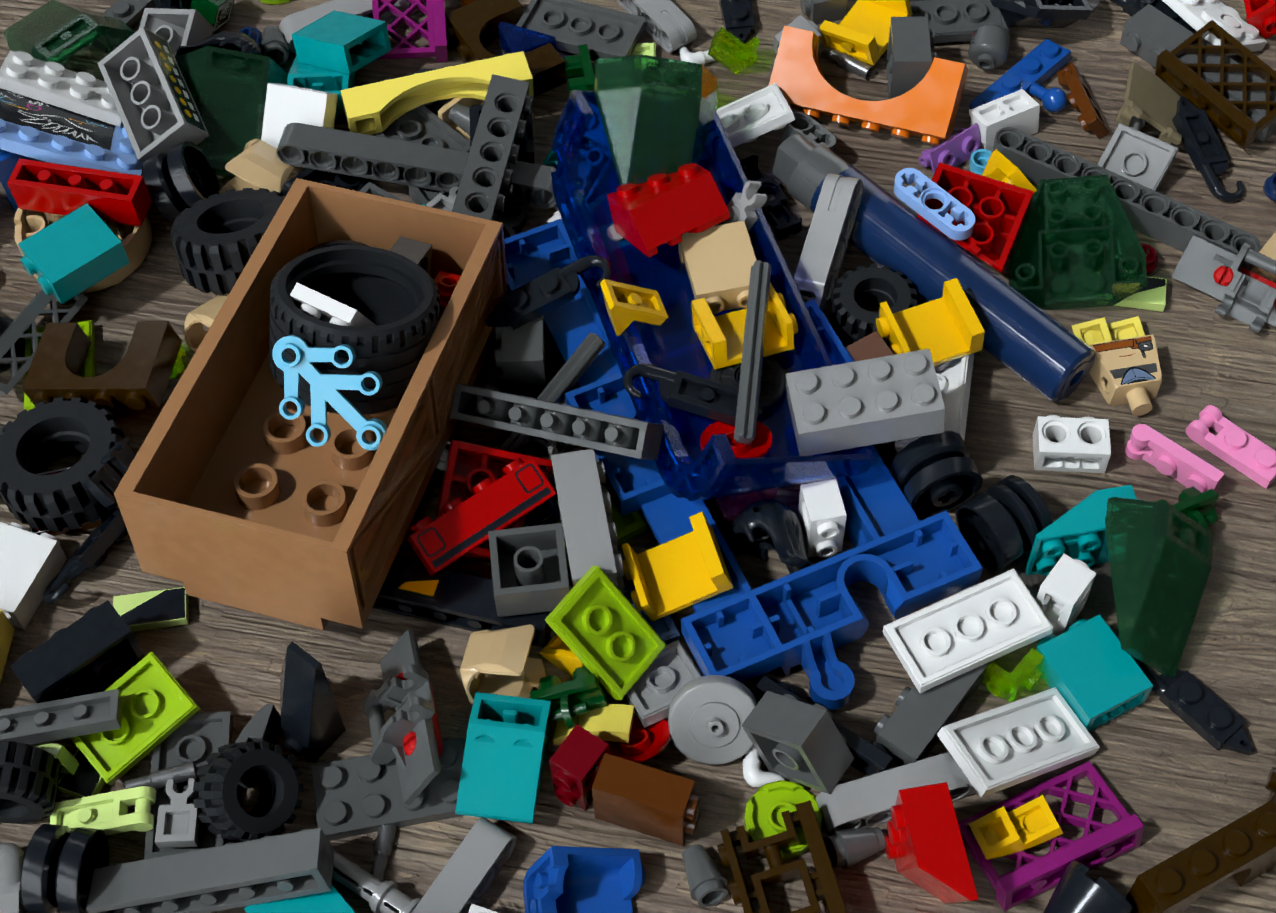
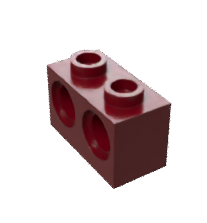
(576, 767)

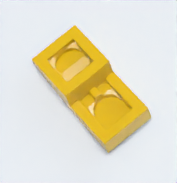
(1017, 830)

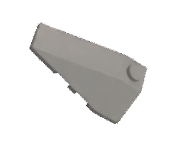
(177, 26)

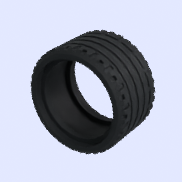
(382, 288)

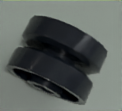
(179, 179)
(936, 473)
(61, 868)

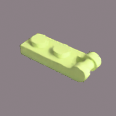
(108, 811)

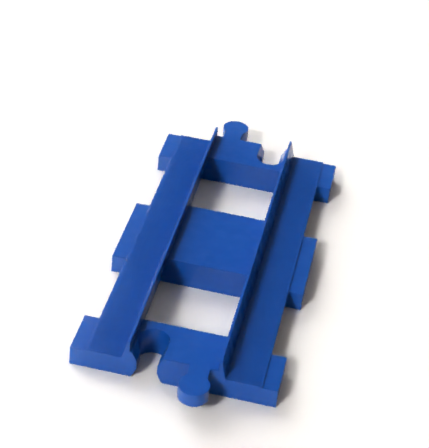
(796, 615)

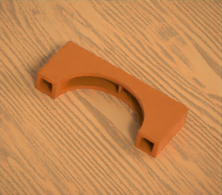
(922, 111)

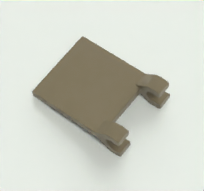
(1151, 101)

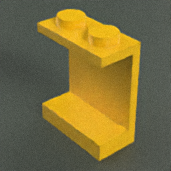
(864, 28)
(942, 325)
(724, 334)
(677, 571)

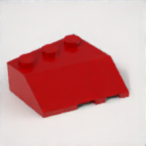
(929, 843)

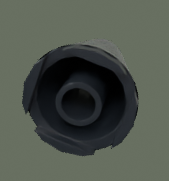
(1085, 895)

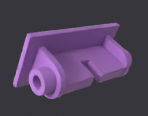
(955, 150)

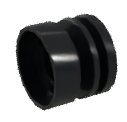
(1002, 521)

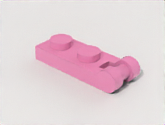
(1234, 446)
(1172, 459)

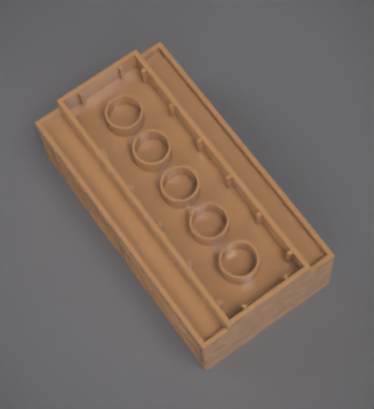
(235, 489)

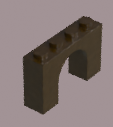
(476, 26)
(133, 383)
(1237, 850)

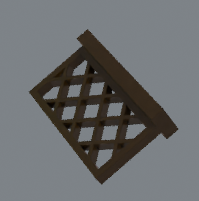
(1204, 94)

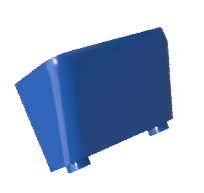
(583, 880)

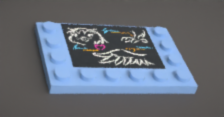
(63, 136)

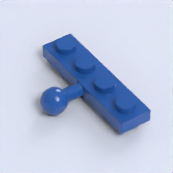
(1029, 76)

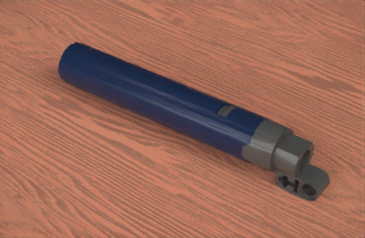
(895, 237)

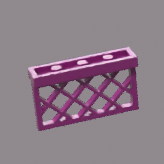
(436, 29)
(1092, 849)

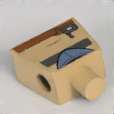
(1128, 372)

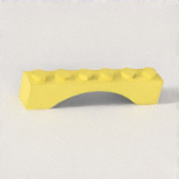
(378, 104)

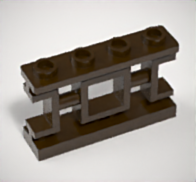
(818, 885)

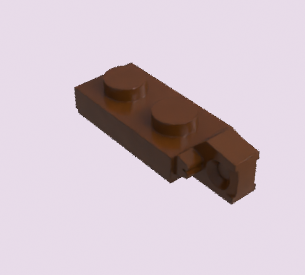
(1082, 99)

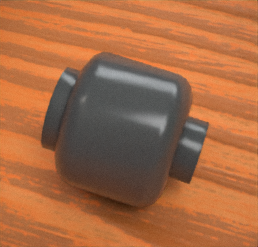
(989, 45)

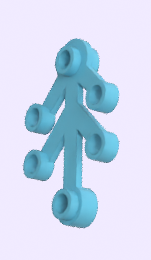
(325, 389)

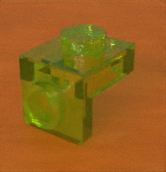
(733, 52)
(1012, 685)

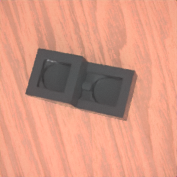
(262, 727)

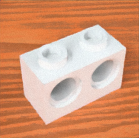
(1070, 450)
(822, 518)
(1065, 592)

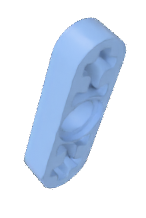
(937, 217)

